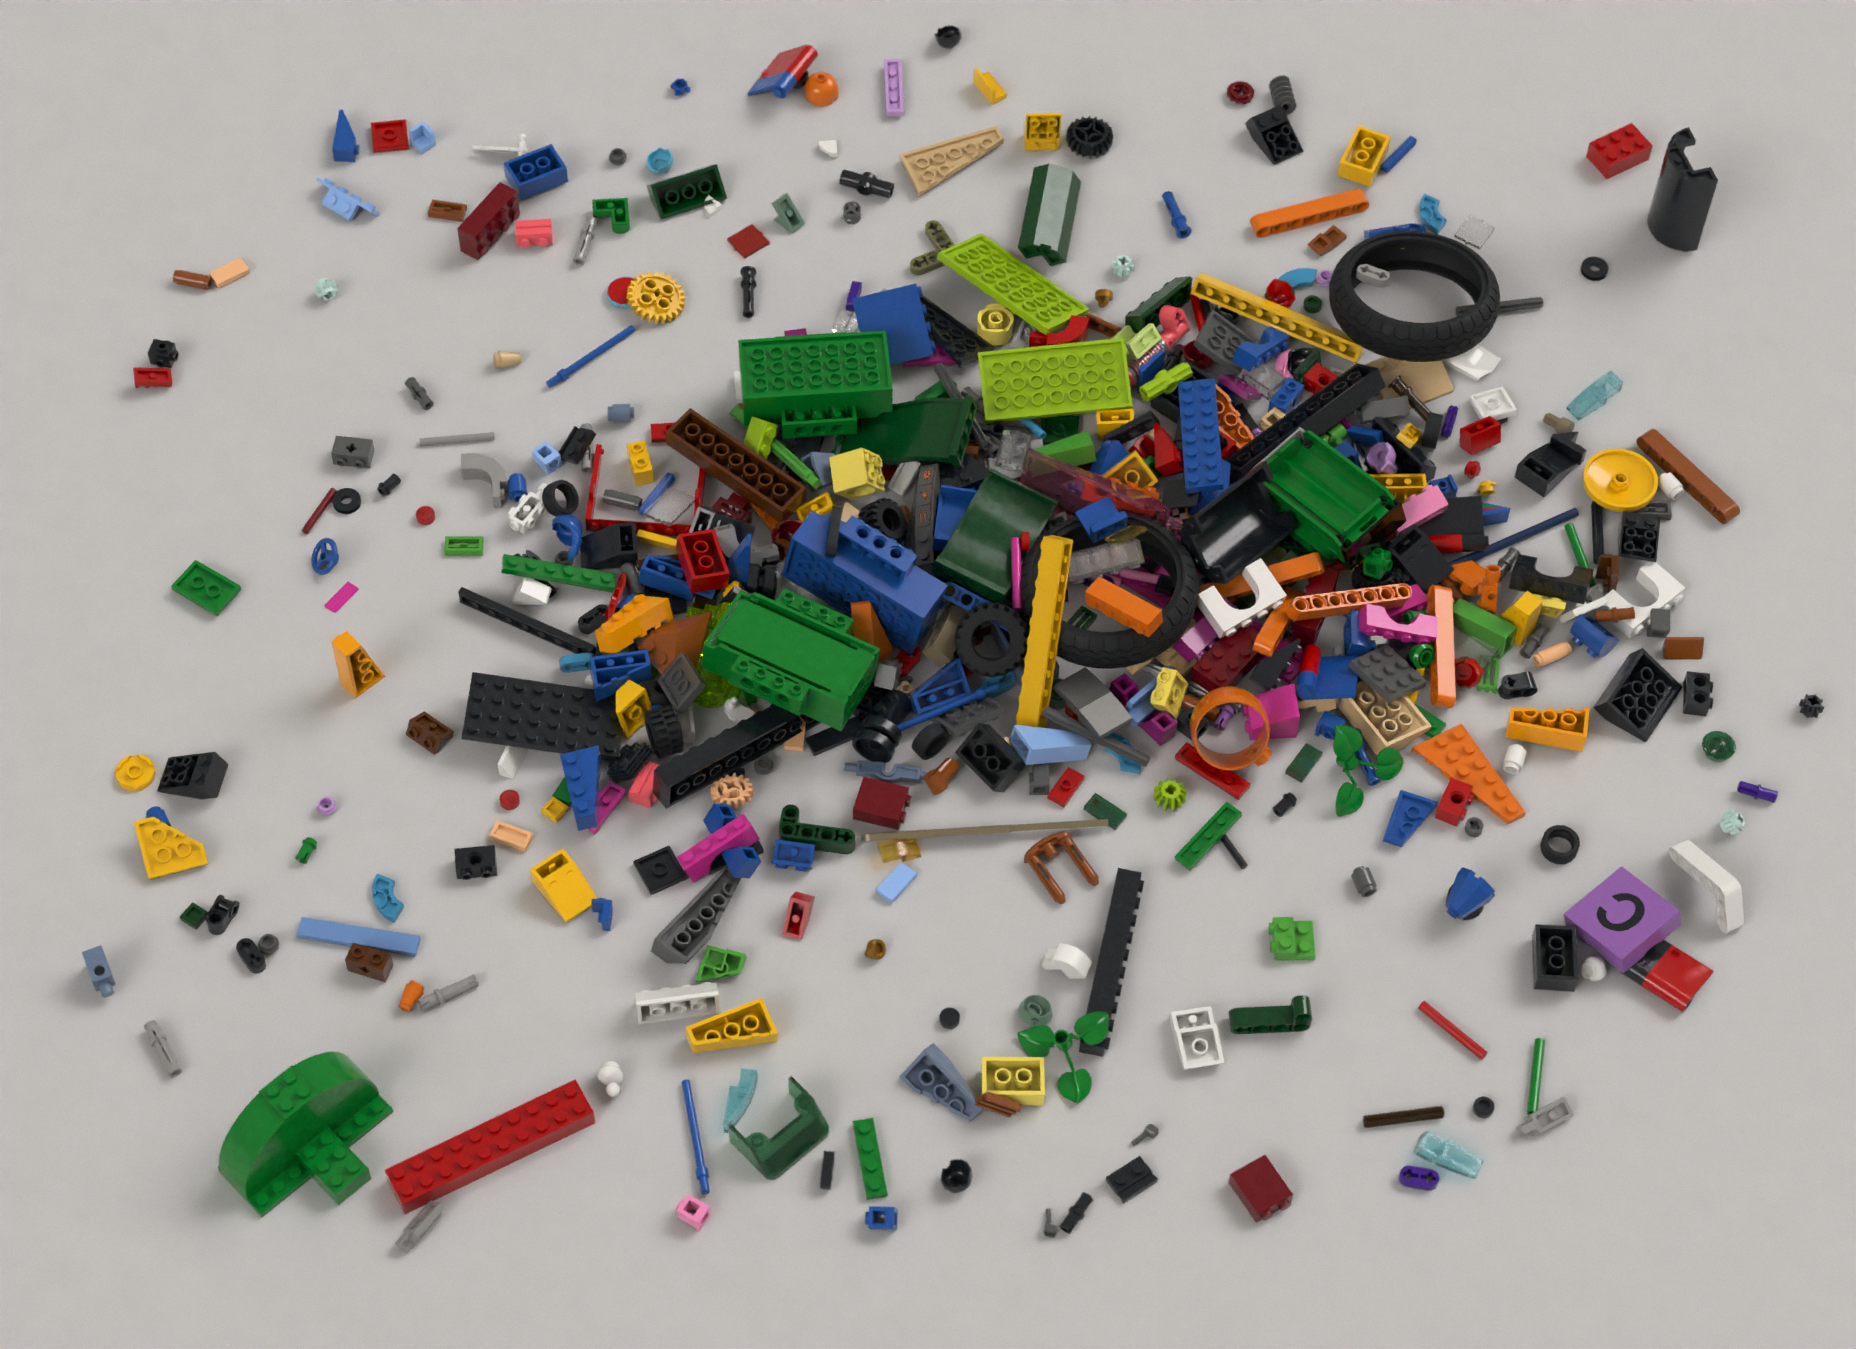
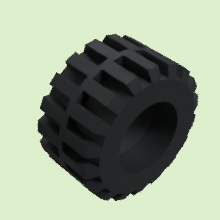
(885, 517)
(664, 731)

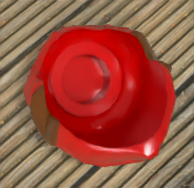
(1280, 293)
(1467, 672)

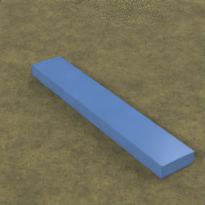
(347, 934)

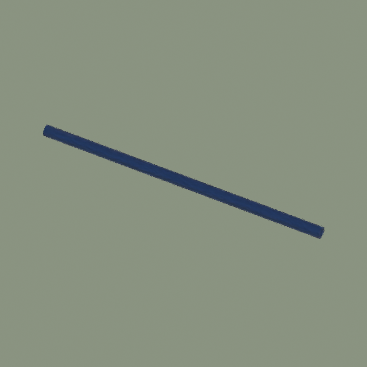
(1515, 538)

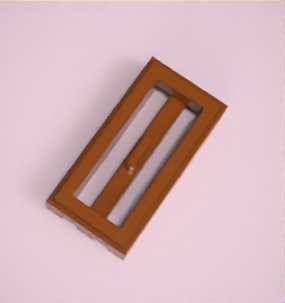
(445, 211)
(997, 1104)

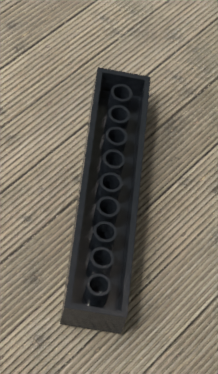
(1316, 414)
(726, 753)

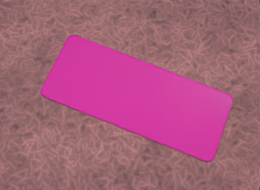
(341, 597)

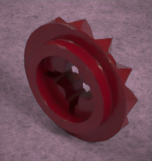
(1236, 87)

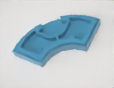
(1430, 215)
(1299, 277)
(1125, 764)
(385, 899)

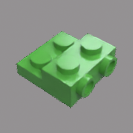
(1291, 939)

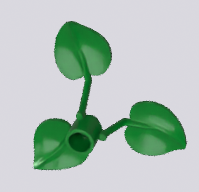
(1345, 743)
(1039, 1039)

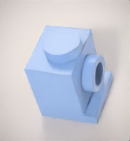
(547, 457)

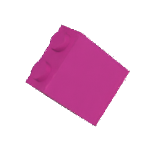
(1281, 710)

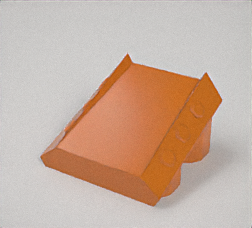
(1468, 575)

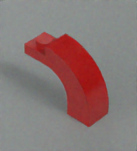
(1075, 332)

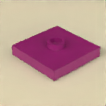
(1240, 387)

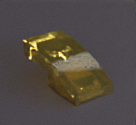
(902, 849)

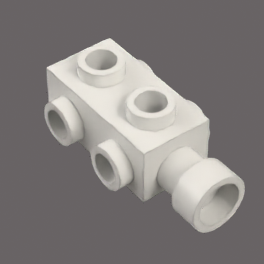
(528, 511)

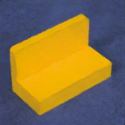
(989, 86)

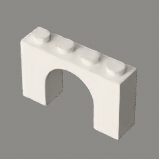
(1660, 584)
(1227, 619)

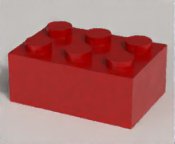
(1619, 151)
(702, 561)

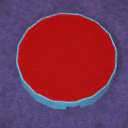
(618, 292)

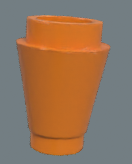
(410, 995)

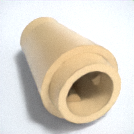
(505, 359)

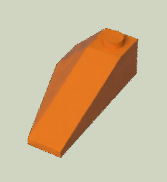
(1230, 420)
(868, 628)

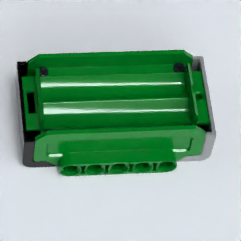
(1332, 499)

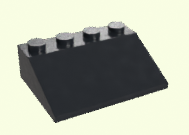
(1638, 695)

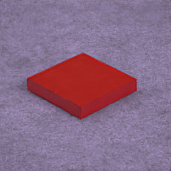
(389, 136)

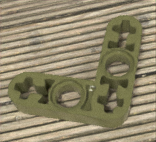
(930, 233)

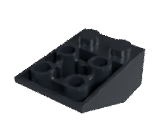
(1274, 135)
(1544, 469)
(709, 518)
(1638, 536)
(610, 547)
(1419, 558)
(1268, 670)
(884, 703)
(194, 775)

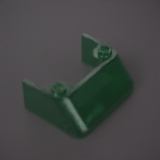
(789, 1145)

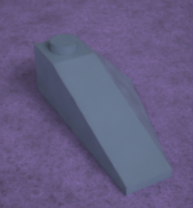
(941, 1082)

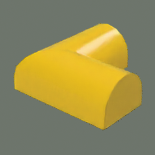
(821, 505)

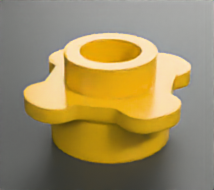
(1486, 488)

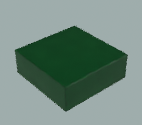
(194, 916)

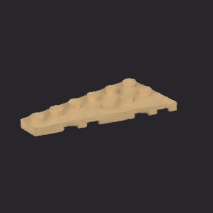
(941, 160)

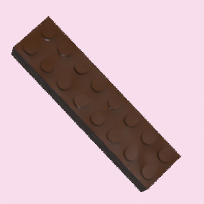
(736, 465)

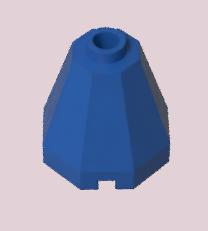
(1468, 894)

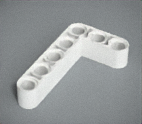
(1714, 879)

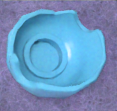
(660, 161)

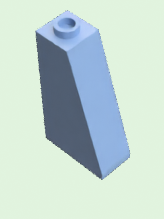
(1048, 745)

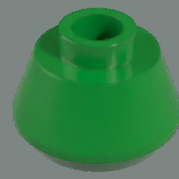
(1421, 655)

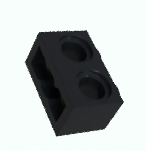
(1694, 693)

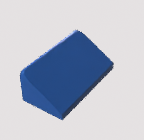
(1365, 435)

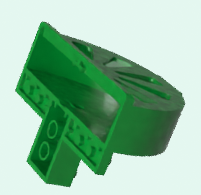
(303, 1131)

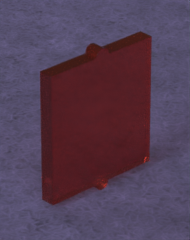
(748, 241)

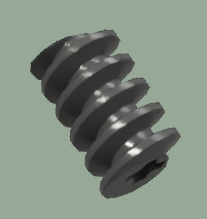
(1282, 93)

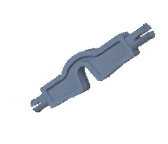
(877, 771)

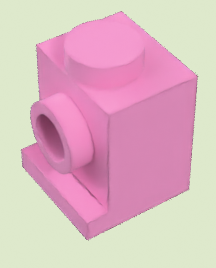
(690, 1205)

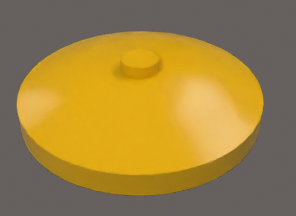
(1620, 480)

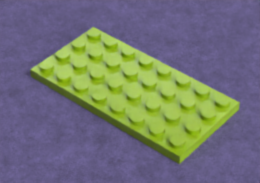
(1012, 283)
(1054, 380)

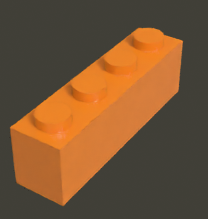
(1123, 606)

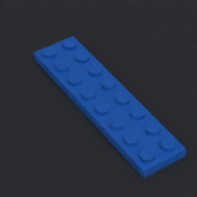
(1200, 436)

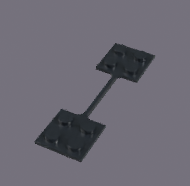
(1175, 492)

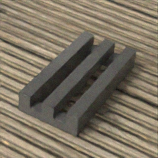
(1655, 509)

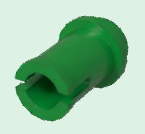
(1409, 615)
(306, 849)

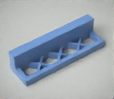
(1139, 705)

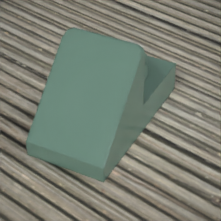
(787, 213)

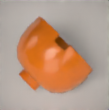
(821, 89)

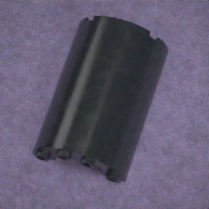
(1681, 197)
(1236, 527)

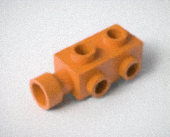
(1489, 589)

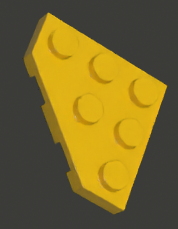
(167, 849)

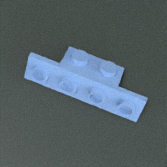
(342, 203)

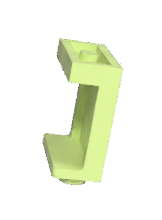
(1138, 343)

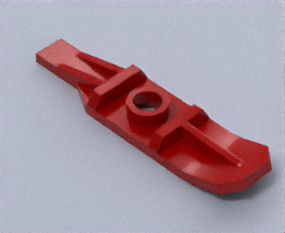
(615, 597)

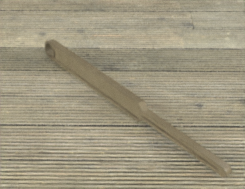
(982, 830)

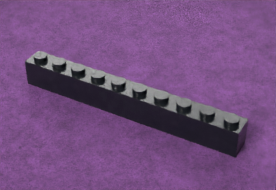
(1114, 952)

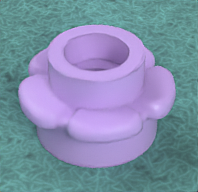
(1324, 274)
(326, 801)

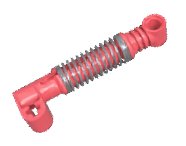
(1174, 328)

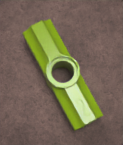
(1165, 381)

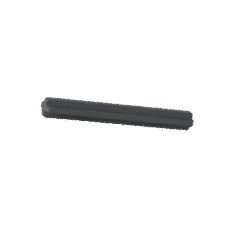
(1511, 305)

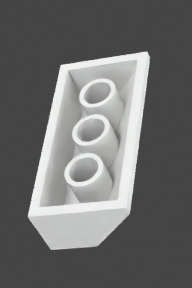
(677, 1002)

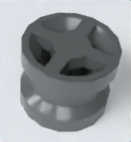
(851, 212)

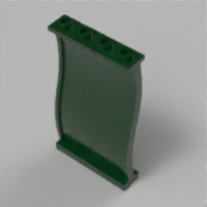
(915, 432)
(981, 544)

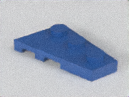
(1405, 227)
(1407, 817)

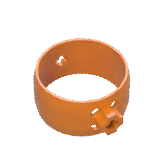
(1255, 753)

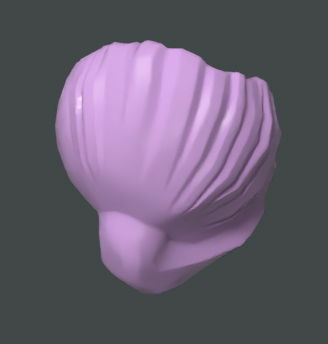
(1382, 458)

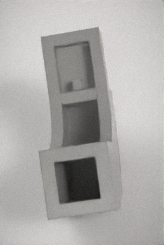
(487, 469)
(728, 542)

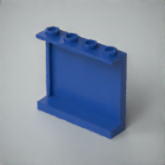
(902, 317)
(950, 510)

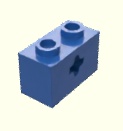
(1287, 396)

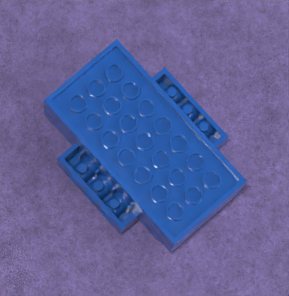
(866, 569)

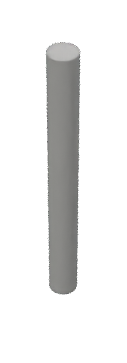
(456, 439)

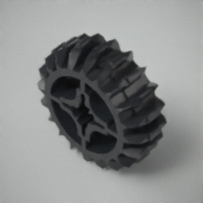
(1089, 137)
(1361, 580)

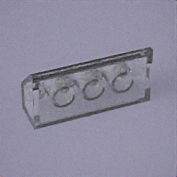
(1103, 559)

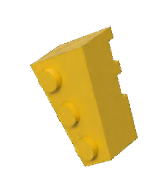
(1524, 615)

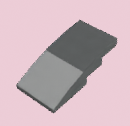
(1093, 703)

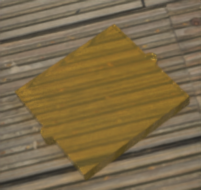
(1126, 534)

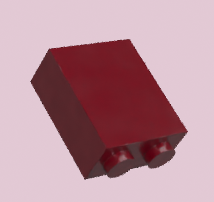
(881, 803)
(1261, 1189)

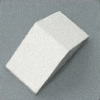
(531, 593)

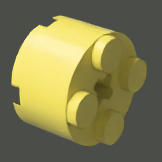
(995, 324)

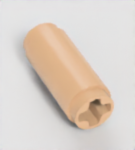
(1551, 654)

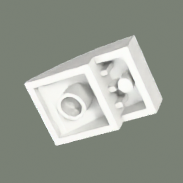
(1196, 1037)

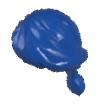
(569, 533)

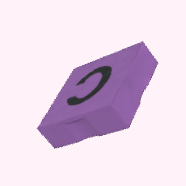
(1623, 919)

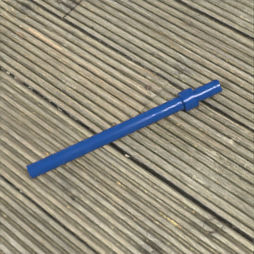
(563, 374)
(978, 693)
(701, 1172)

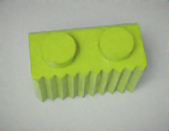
(760, 436)

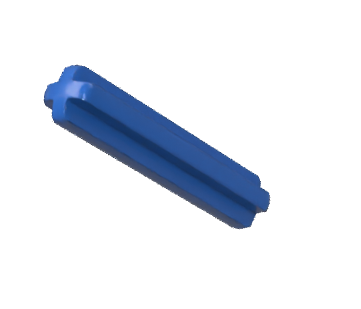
(1398, 154)
(661, 487)

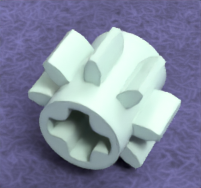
(1123, 266)
(326, 289)
(1732, 822)

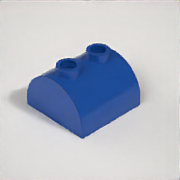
(1593, 635)
(1354, 641)

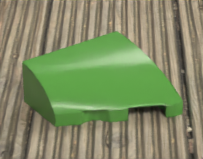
(720, 963)

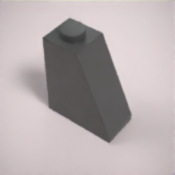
(1390, 408)

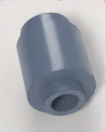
(620, 413)

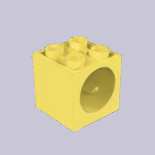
(857, 473)

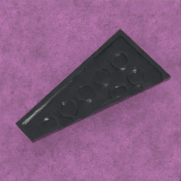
(953, 336)
(967, 476)

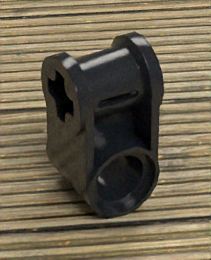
(1518, 685)
(222, 911)

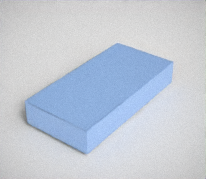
(896, 882)

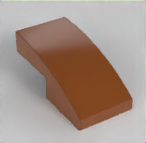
(1328, 241)

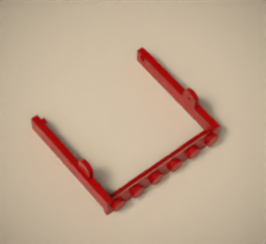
(657, 528)

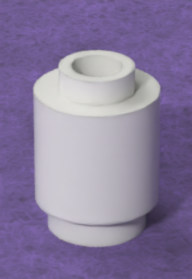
(1670, 485)
(1514, 759)

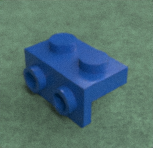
(793, 854)

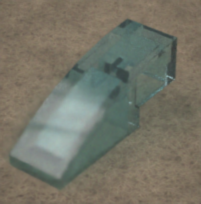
(1595, 395)
(740, 1097)
(1447, 1155)

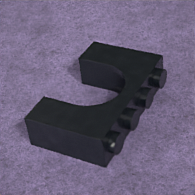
(1569, 588)

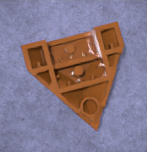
(674, 637)

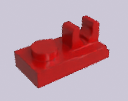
(152, 377)

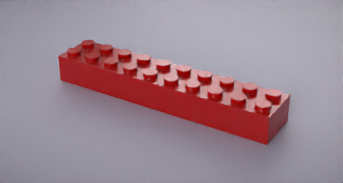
(490, 1146)

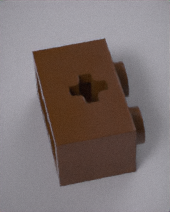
(369, 962)

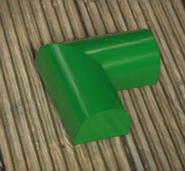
(616, 209)

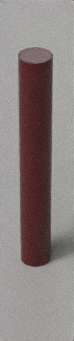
(319, 510)

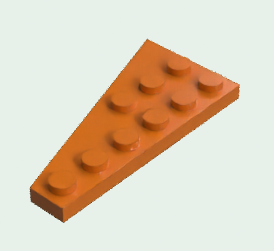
(1462, 759)

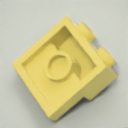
(1551, 606)
(1169, 692)

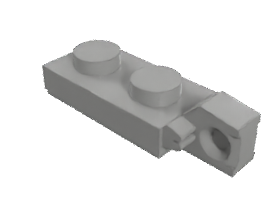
(1546, 1117)
(419, 1225)

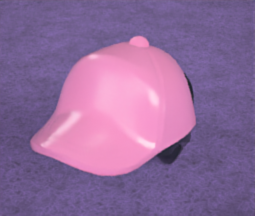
(1290, 360)

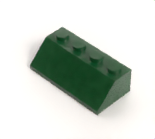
(686, 191)
(1173, 293)

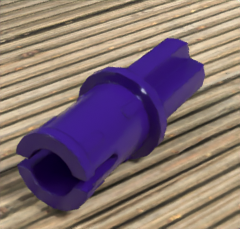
(1757, 791)

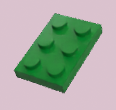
(206, 588)

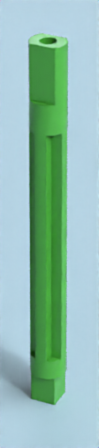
(783, 454)

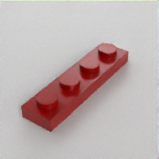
(1223, 779)

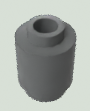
(1364, 881)

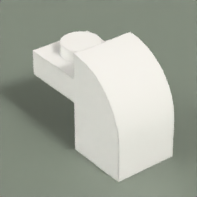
(1069, 960)

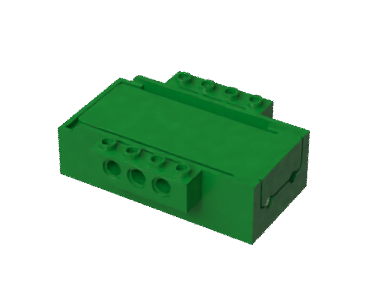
(816, 381)
(792, 655)

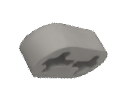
(1373, 275)

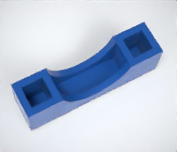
(1254, 355)
(740, 860)

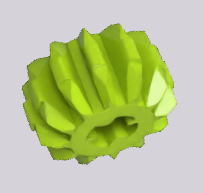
(1170, 794)

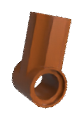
(939, 777)

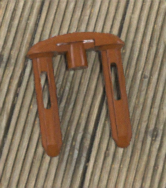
(1047, 846)

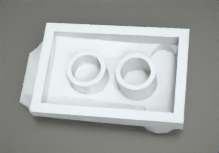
(1474, 362)

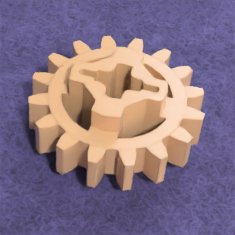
(732, 791)

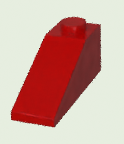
(1167, 454)

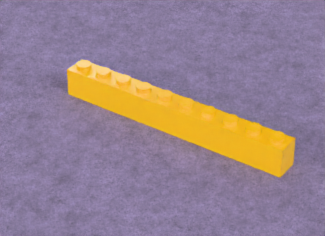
(1277, 317)
(1044, 630)

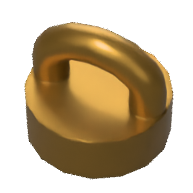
(1103, 296)
(875, 949)

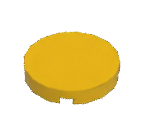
(135, 773)

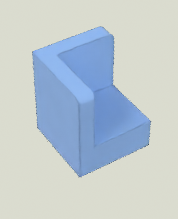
(422, 137)

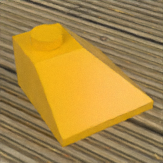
(631, 706)

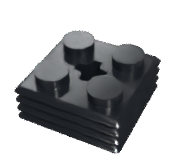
(630, 762)

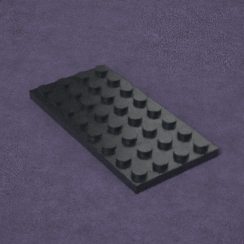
(540, 716)

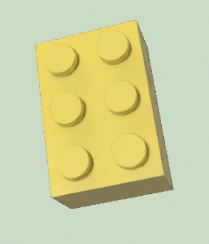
(1014, 1078)

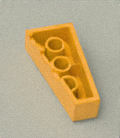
(632, 622)
(354, 666)
(1548, 727)

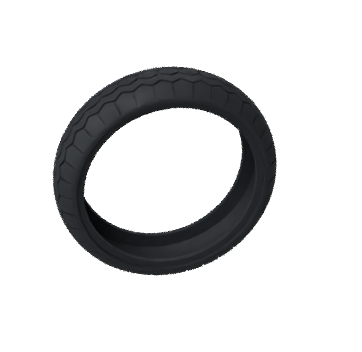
(1406, 339)
(1123, 647)

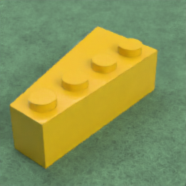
(735, 1028)

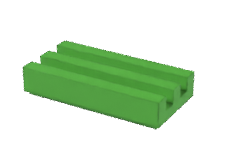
(464, 548)
(1486, 686)

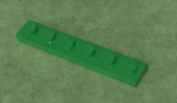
(558, 573)

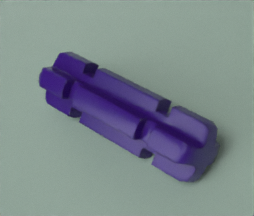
(1449, 421)

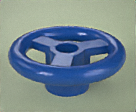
(327, 557)

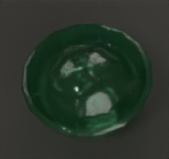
(1718, 746)

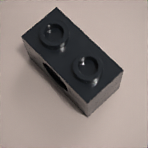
(483, 855)

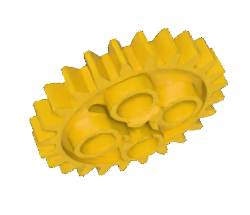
(651, 300)

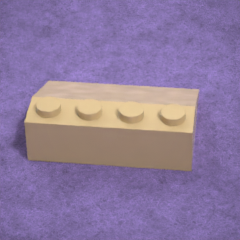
(1427, 379)
(1383, 723)

